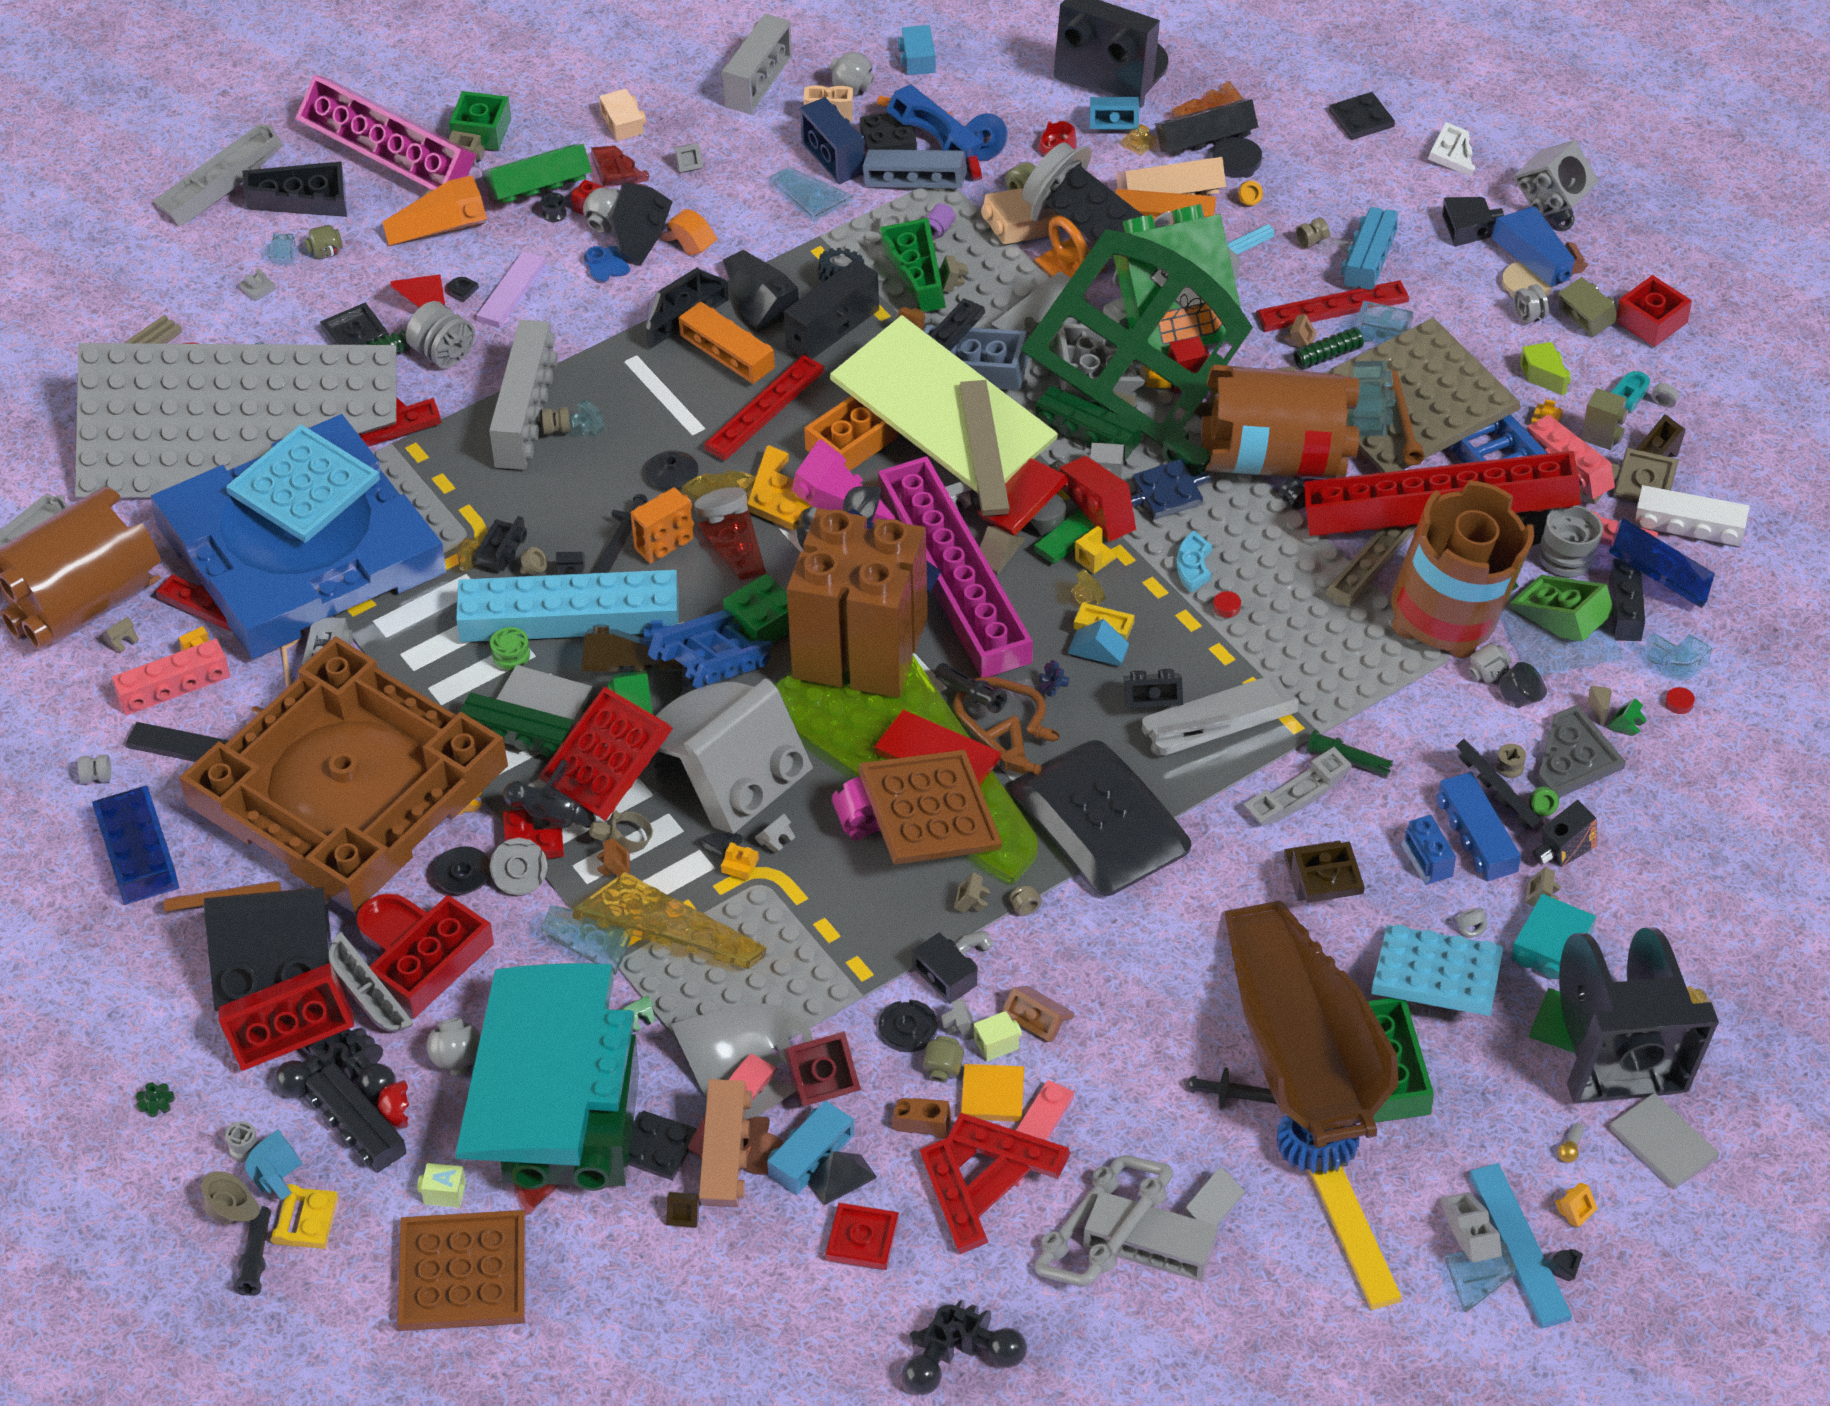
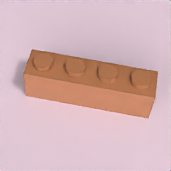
(723, 1143)

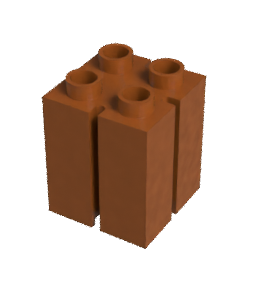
(858, 602)

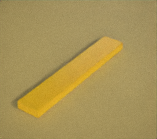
(1357, 1238)

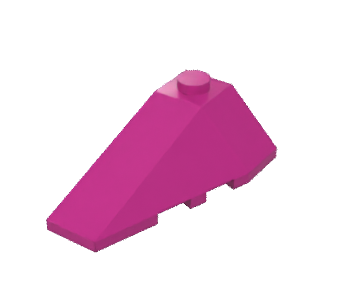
(825, 481)

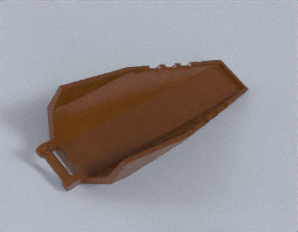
(1309, 1026)

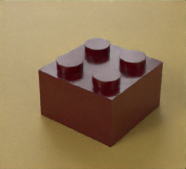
(822, 1069)

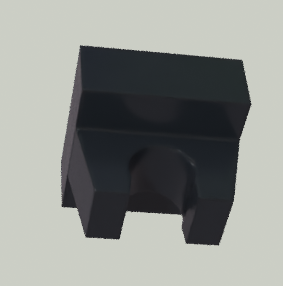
(570, 560)

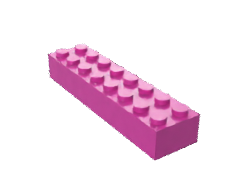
(383, 134)

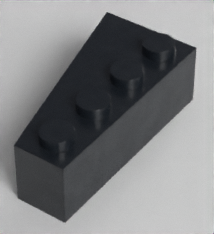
(297, 189)

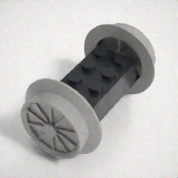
(1070, 191)

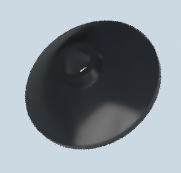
(671, 469)
(462, 861)

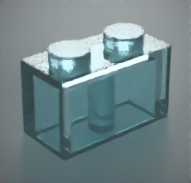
(1382, 322)

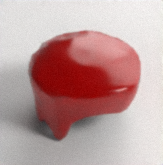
(1056, 134)

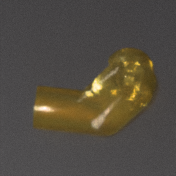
(464, 551)

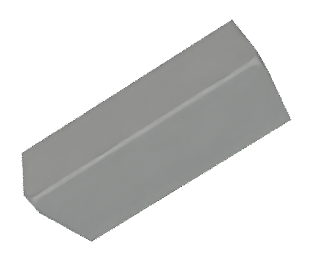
(1215, 1198)

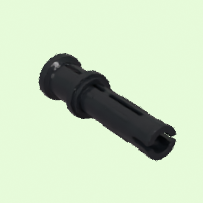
(978, 691)
(252, 1261)

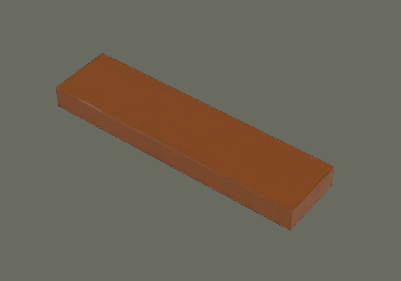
(197, 899)

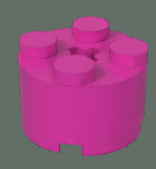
(855, 810)

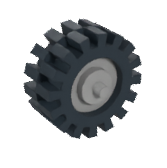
(834, 261)

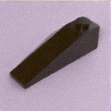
(613, 649)

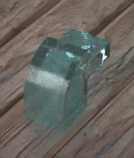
(1678, 661)

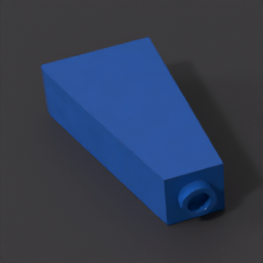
(1534, 244)

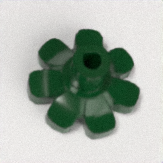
(155, 1099)

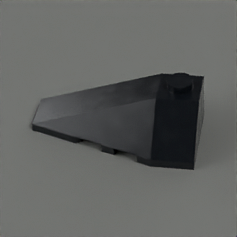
(759, 288)

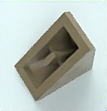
(999, 547)

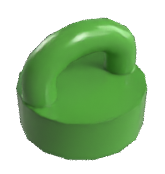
(1543, 801)

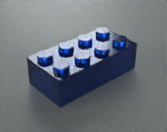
(135, 845)

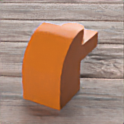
(690, 230)

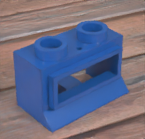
(1429, 850)

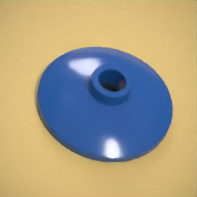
(987, 126)

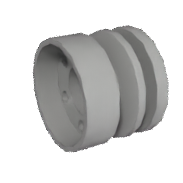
(440, 334)
(1570, 541)

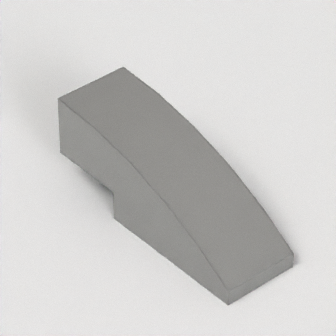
(1472, 1227)

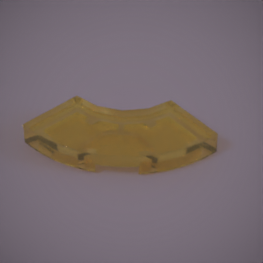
(707, 483)

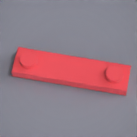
(1046, 1112)

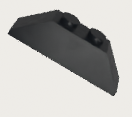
(638, 220)
(678, 298)

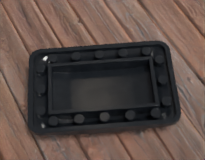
(1101, 817)

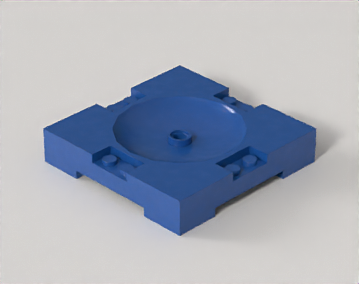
(274, 581)

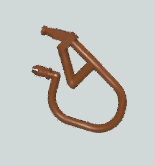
(1014, 758)

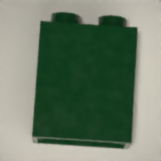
(604, 1148)

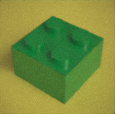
(482, 115)
(760, 610)

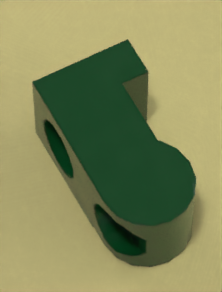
(1179, 447)

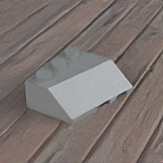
(1091, 355)

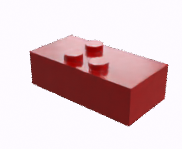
(286, 1017)

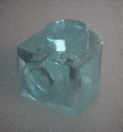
(282, 249)

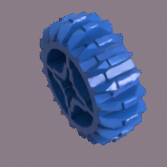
(1299, 1149)

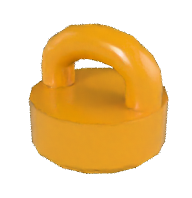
(1250, 193)

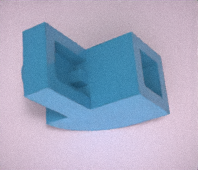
(271, 1162)

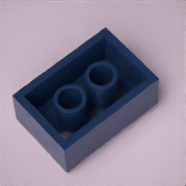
(832, 140)

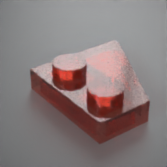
(615, 167)

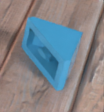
(1100, 643)

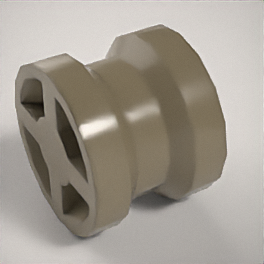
(1511, 760)

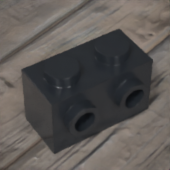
(1153, 689)
(945, 967)

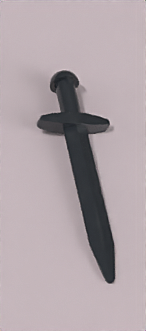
(620, 536)
(1228, 1089)

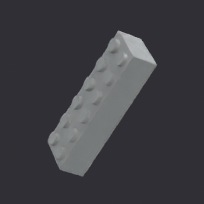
(523, 394)

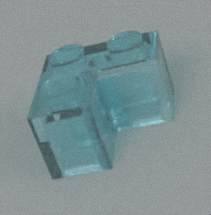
(1375, 398)

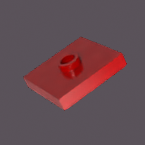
(862, 1236)

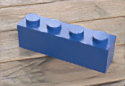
(1478, 826)

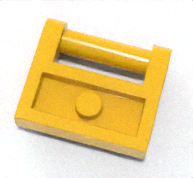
(314, 1221)

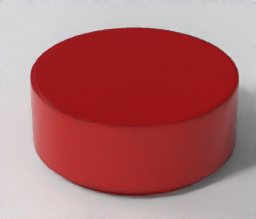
(974, 168)
(1227, 604)
(1680, 700)

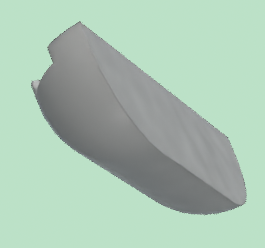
(366, 987)

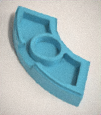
(1191, 561)

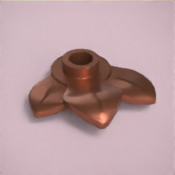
(760, 1145)

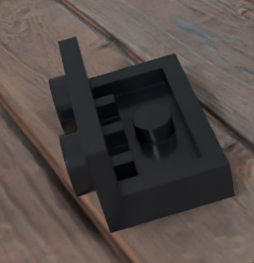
(501, 544)

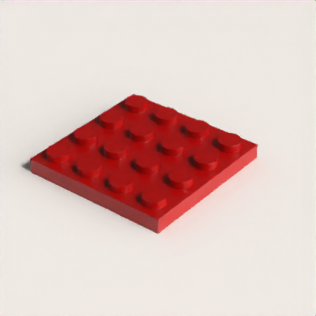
(607, 752)

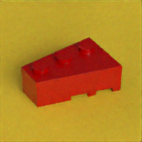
(1100, 496)

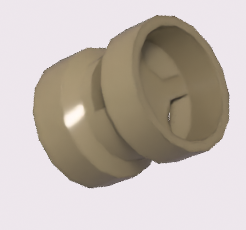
(1311, 233)
(562, 420)

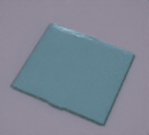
(1556, 654)

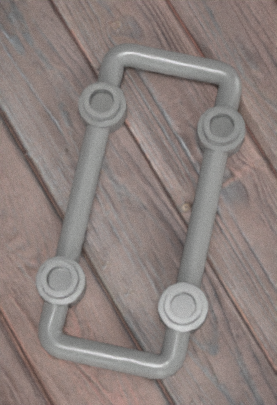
(1101, 1255)

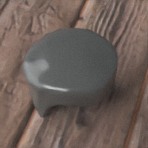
(1050, 515)

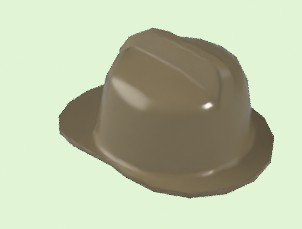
(227, 1198)

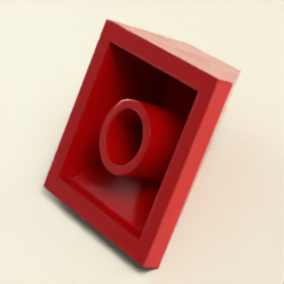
(420, 289)

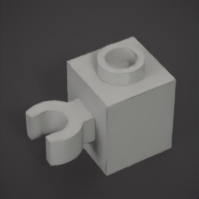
(1108, 456)

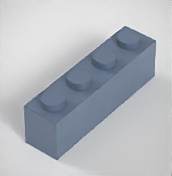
(915, 168)

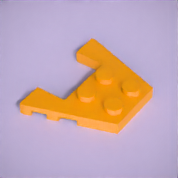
(773, 493)

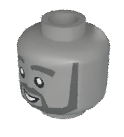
(1489, 663)

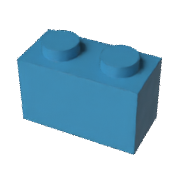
(917, 50)
(1114, 112)

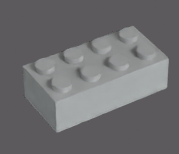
(757, 63)

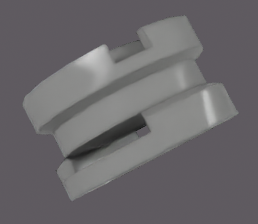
(1531, 303)

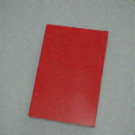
(1027, 494)

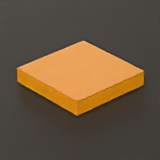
(993, 1092)

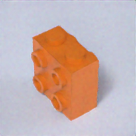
(662, 525)

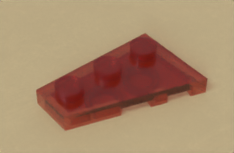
(736, 544)

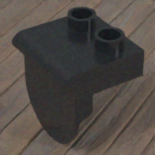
(1108, 49)
(264, 939)

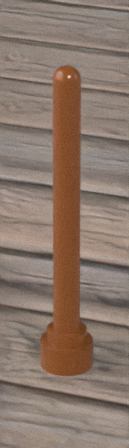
(1412, 451)

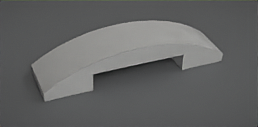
(1301, 791)

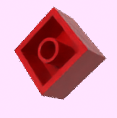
(1653, 310)

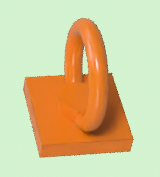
(1065, 255)

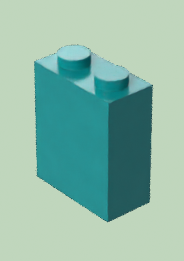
(1546, 932)

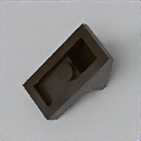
(1664, 438)

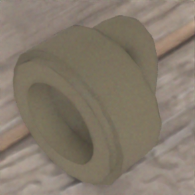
(533, 561)
(1025, 900)

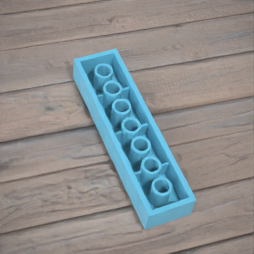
(566, 603)

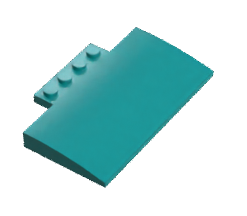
(544, 1063)

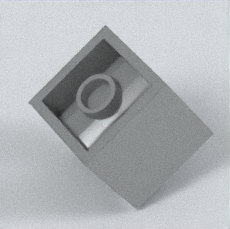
(1556, 178)

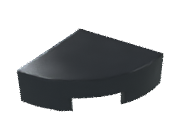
(719, 842)
(1565, 1263)

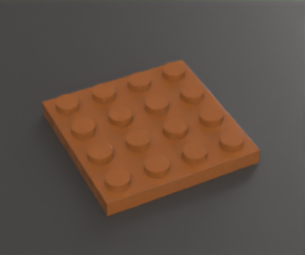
(929, 807)
(462, 1270)

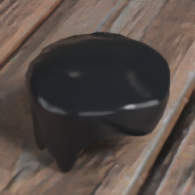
(1522, 685)

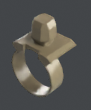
(608, 830)

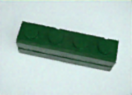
(1086, 420)
(518, 724)

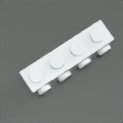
(1691, 515)

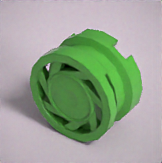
(509, 648)

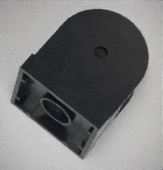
(1633, 1032)

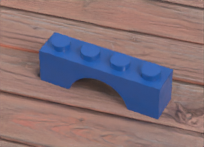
(916, 109)

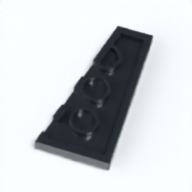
(1506, 795)

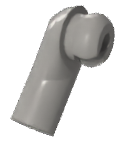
(971, 940)

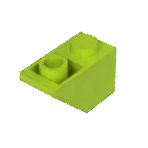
(1545, 367)

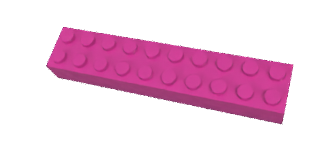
(966, 584)

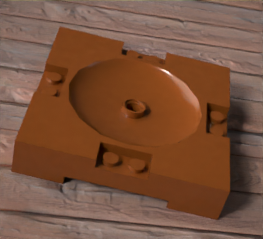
(344, 774)

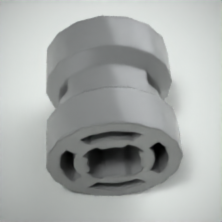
(94, 769)
(241, 1140)

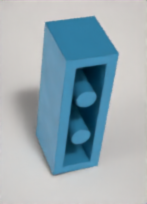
(809, 1146)

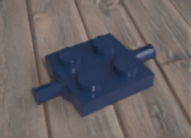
(1168, 489)

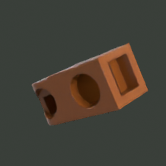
(922, 1116)

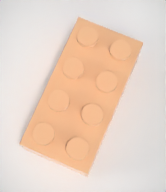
(1180, 178)

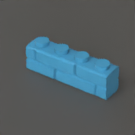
(1370, 248)

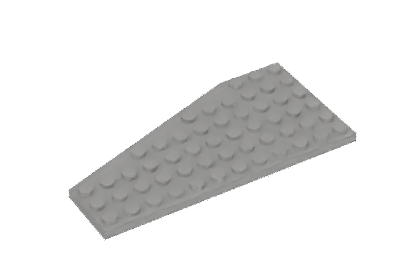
(184, 409)

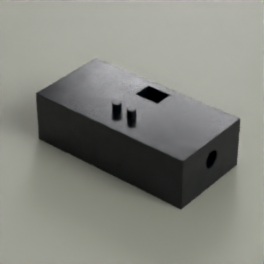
(832, 310)

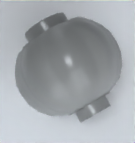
(852, 71)
(598, 208)
(453, 1045)

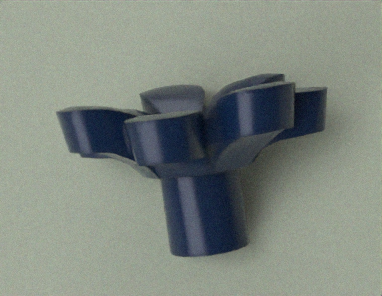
(1052, 679)

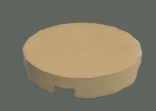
(1519, 276)

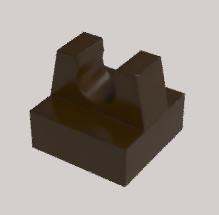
(682, 1209)

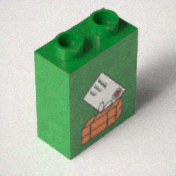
(1201, 242)

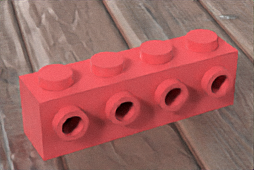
(1593, 469)
(171, 676)

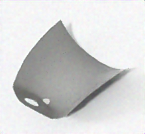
(725, 1038)

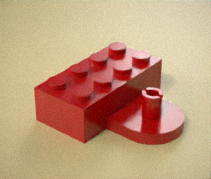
(421, 948)

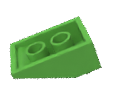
(1565, 605)

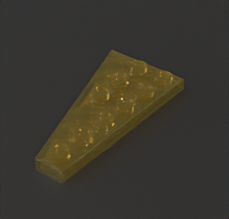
(664, 920)

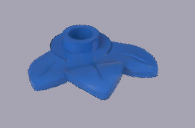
(605, 263)

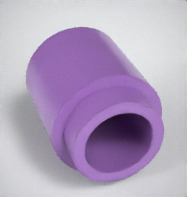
(940, 219)

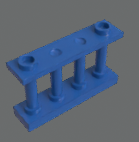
(1511, 435)

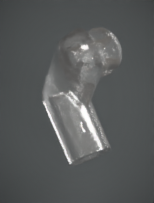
(1333, 245)

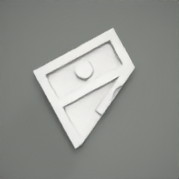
(1453, 150)

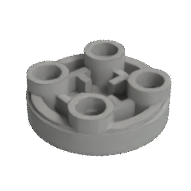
(720, 503)

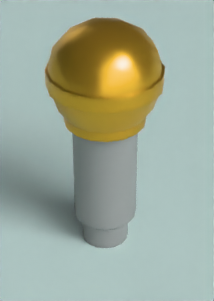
(1568, 1151)

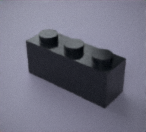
(1627, 601)

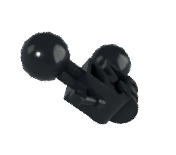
(348, 1049)
(963, 1327)

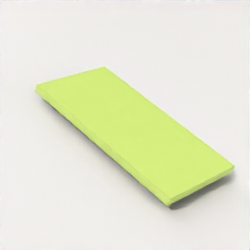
(917, 392)

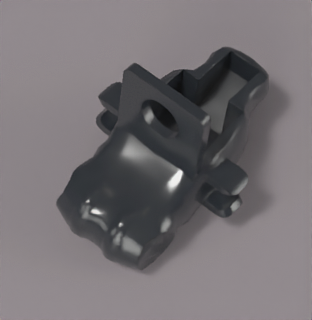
(548, 802)

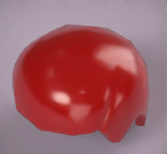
(393, 1103)

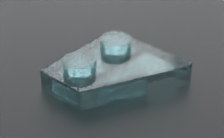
(1481, 1278)

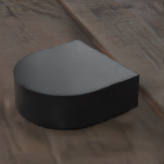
(462, 288)

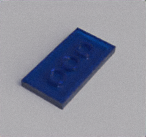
(1661, 562)

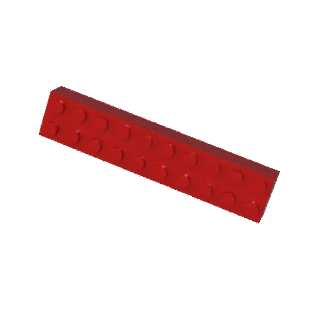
(1401, 496)

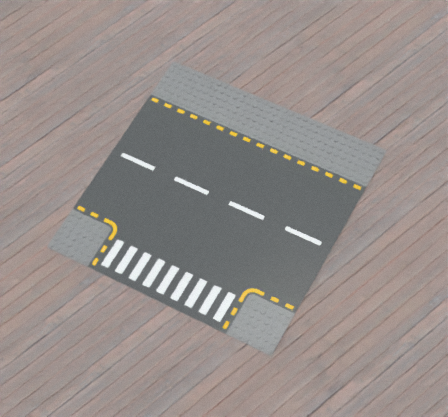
(828, 905)

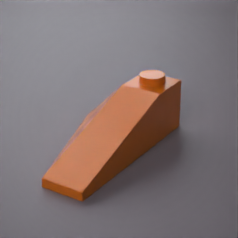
(445, 209)

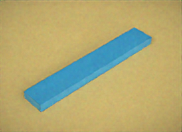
(1527, 1256)

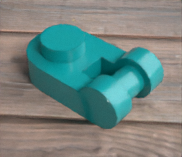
(1634, 384)

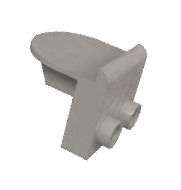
(735, 748)

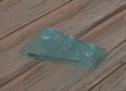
(808, 193)
(585, 937)

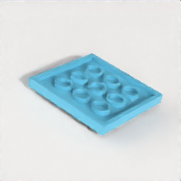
(303, 483)
(1438, 969)

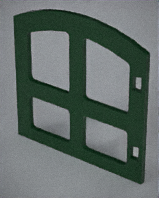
(1133, 343)

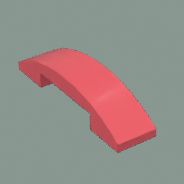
(756, 1074)

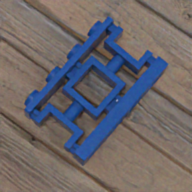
(691, 642)

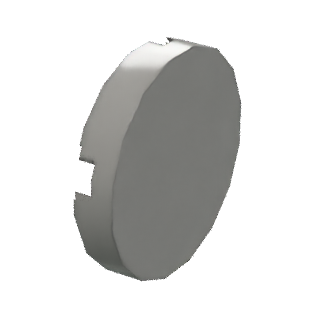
(518, 866)

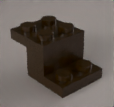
(1324, 871)

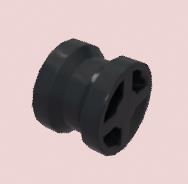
(553, 207)
(1294, 493)

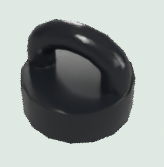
(1558, 217)

